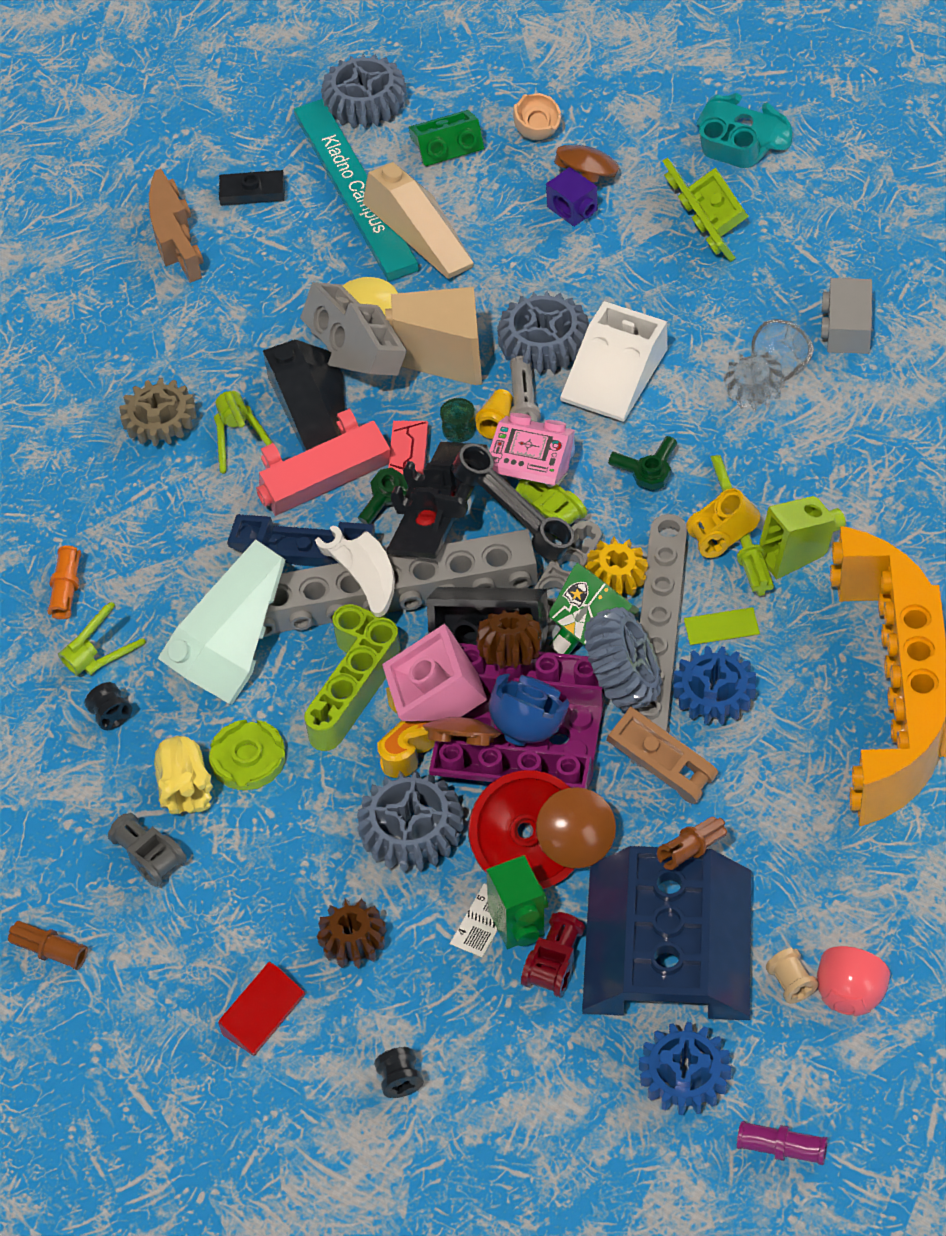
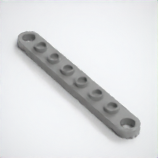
(662, 607)

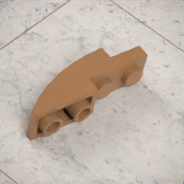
(171, 226)

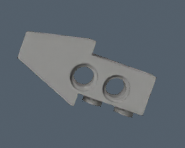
(352, 331)

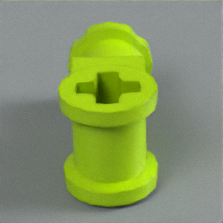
(552, 501)

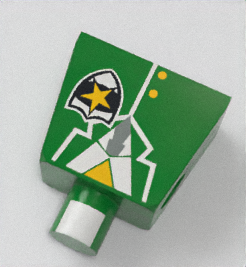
(578, 602)

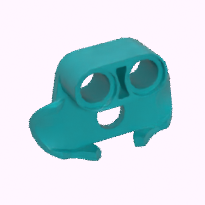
(719, 120)

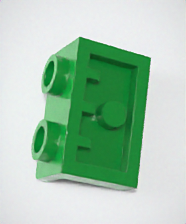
(447, 137)

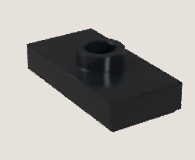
(251, 187)

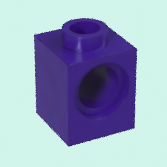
(572, 196)

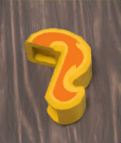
(402, 744)

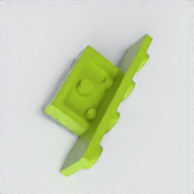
(714, 205)

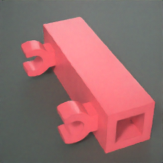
(322, 467)

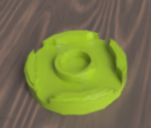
(247, 754)

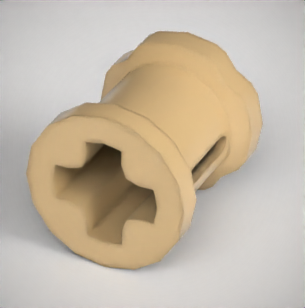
(792, 975)

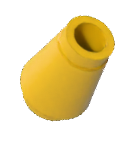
(492, 412)

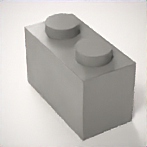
(849, 315)

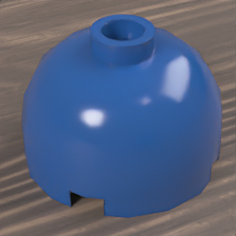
(526, 709)

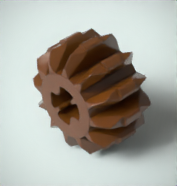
(509, 639)
(336, 932)

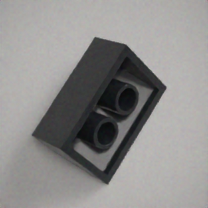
(465, 607)

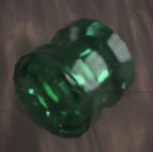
(452, 426)

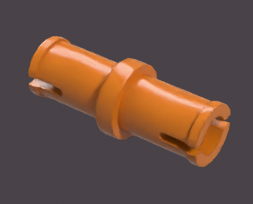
(64, 582)

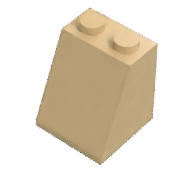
(438, 332)

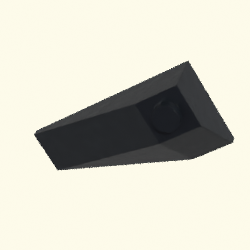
(307, 390)

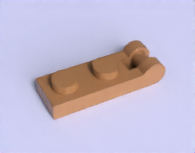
(662, 754)

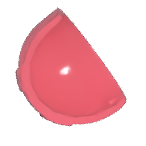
(852, 980)

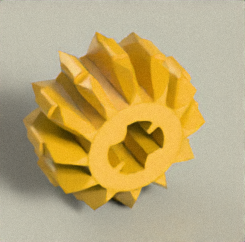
(618, 565)

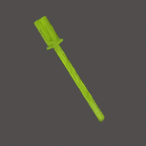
(751, 555)

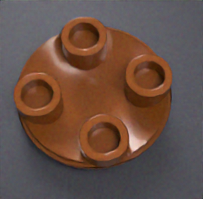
(587, 160)
(448, 728)
(575, 827)

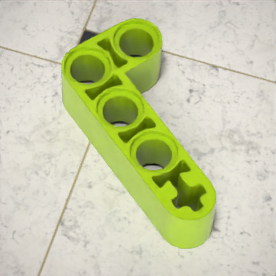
(330, 717)

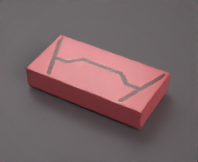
(409, 444)

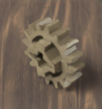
(158, 412)

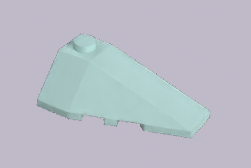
(222, 632)

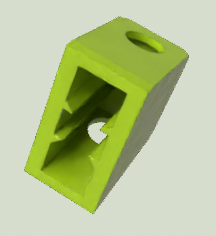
(798, 534)

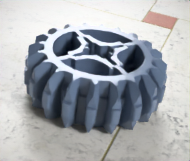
(364, 90)
(543, 331)
(622, 658)
(428, 831)

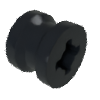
(108, 706)
(398, 1072)

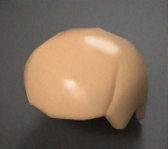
(536, 116)

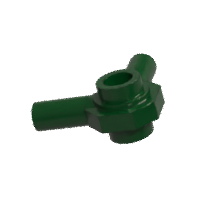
(650, 471)
(382, 487)

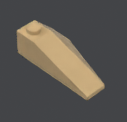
(415, 218)

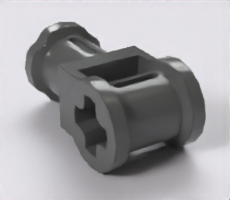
(147, 850)

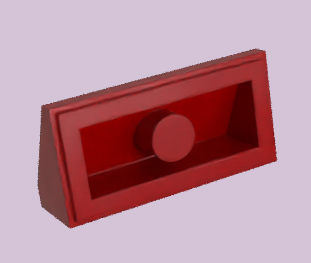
(260, 1009)

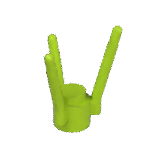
(233, 413)
(80, 652)

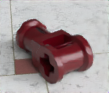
(553, 957)

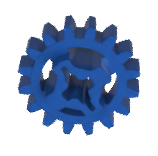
(731, 693)
(664, 1064)

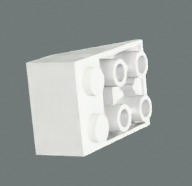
(615, 361)

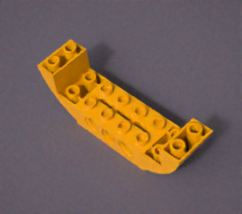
(915, 663)

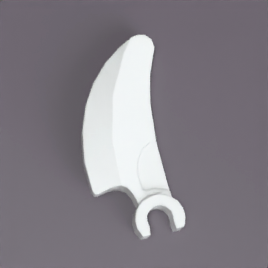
(367, 564)

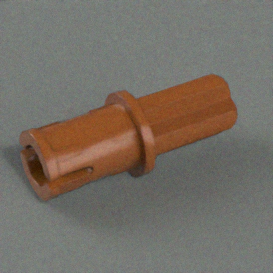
(691, 842)
(48, 944)

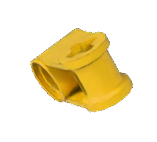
(723, 520)

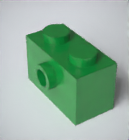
(516, 902)

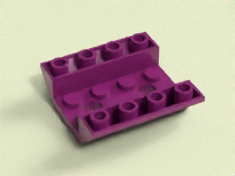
(569, 762)

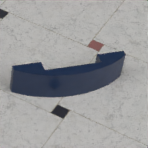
(291, 543)

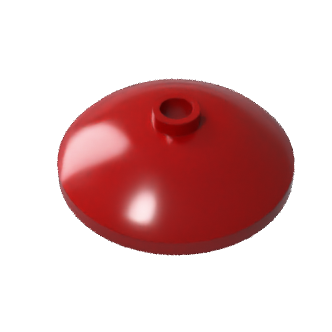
(500, 811)

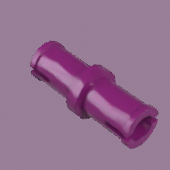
(782, 1142)

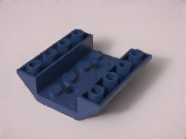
(699, 924)

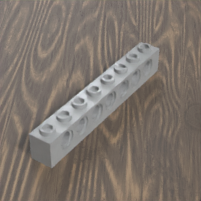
(314, 594)

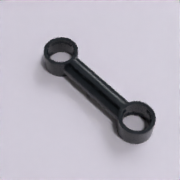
(513, 501)

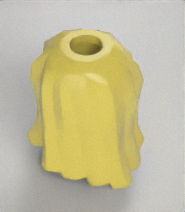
(182, 776)

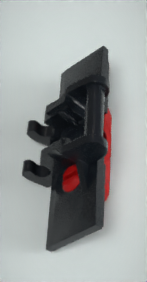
(430, 504)

